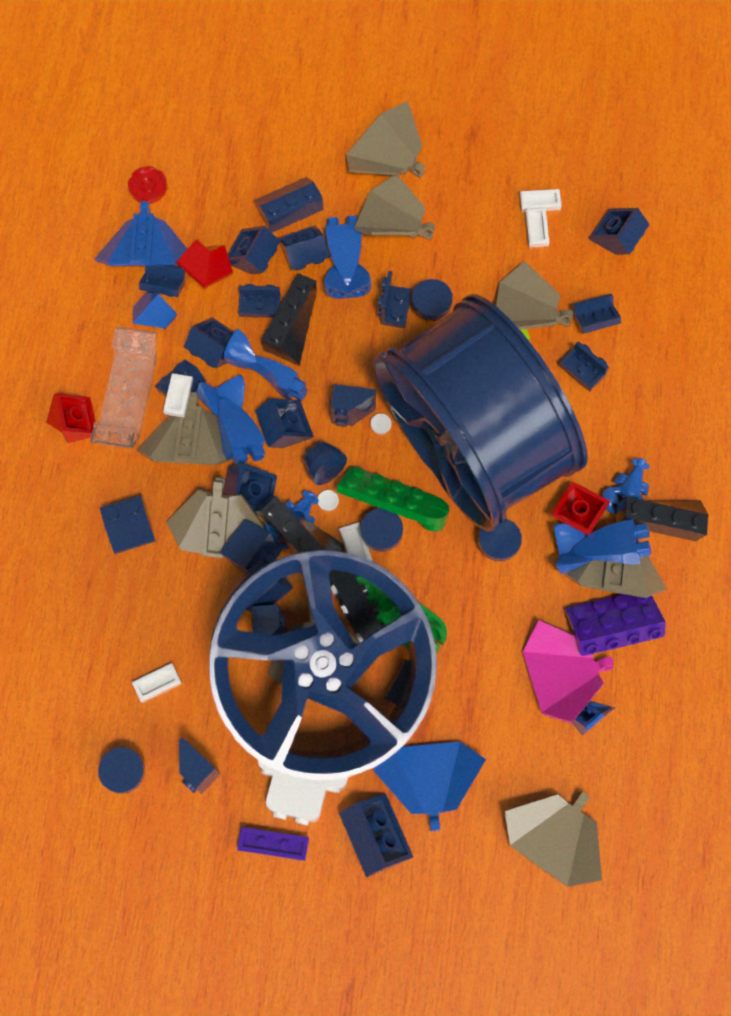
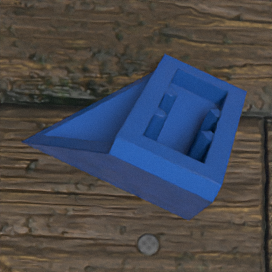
(153, 311)
(591, 715)

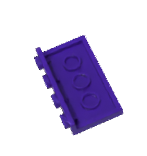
(615, 623)

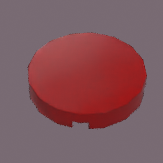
(147, 185)

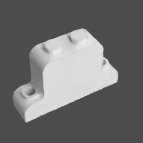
(298, 796)

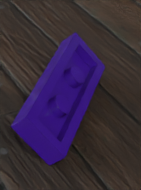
(273, 844)

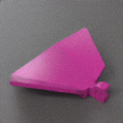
(559, 674)

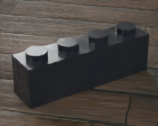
(291, 322)
(671, 518)
(295, 530)
(355, 604)

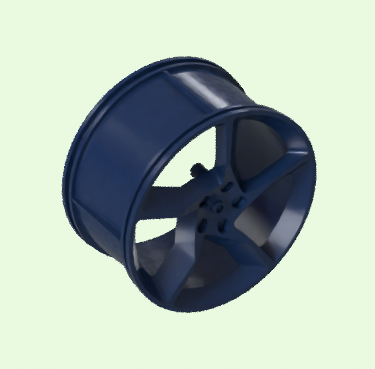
(482, 410)
(324, 666)

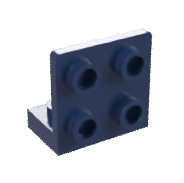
(393, 303)

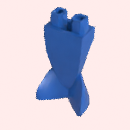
(344, 245)
(284, 379)
(237, 429)
(611, 543)

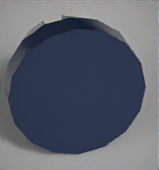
(432, 299)
(324, 462)
(381, 530)
(502, 542)
(121, 770)

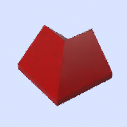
(205, 263)
(72, 416)
(580, 508)

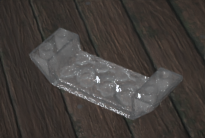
(127, 388)

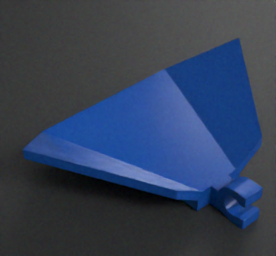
(142, 242)
(431, 777)

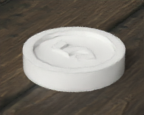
(381, 424)
(328, 500)

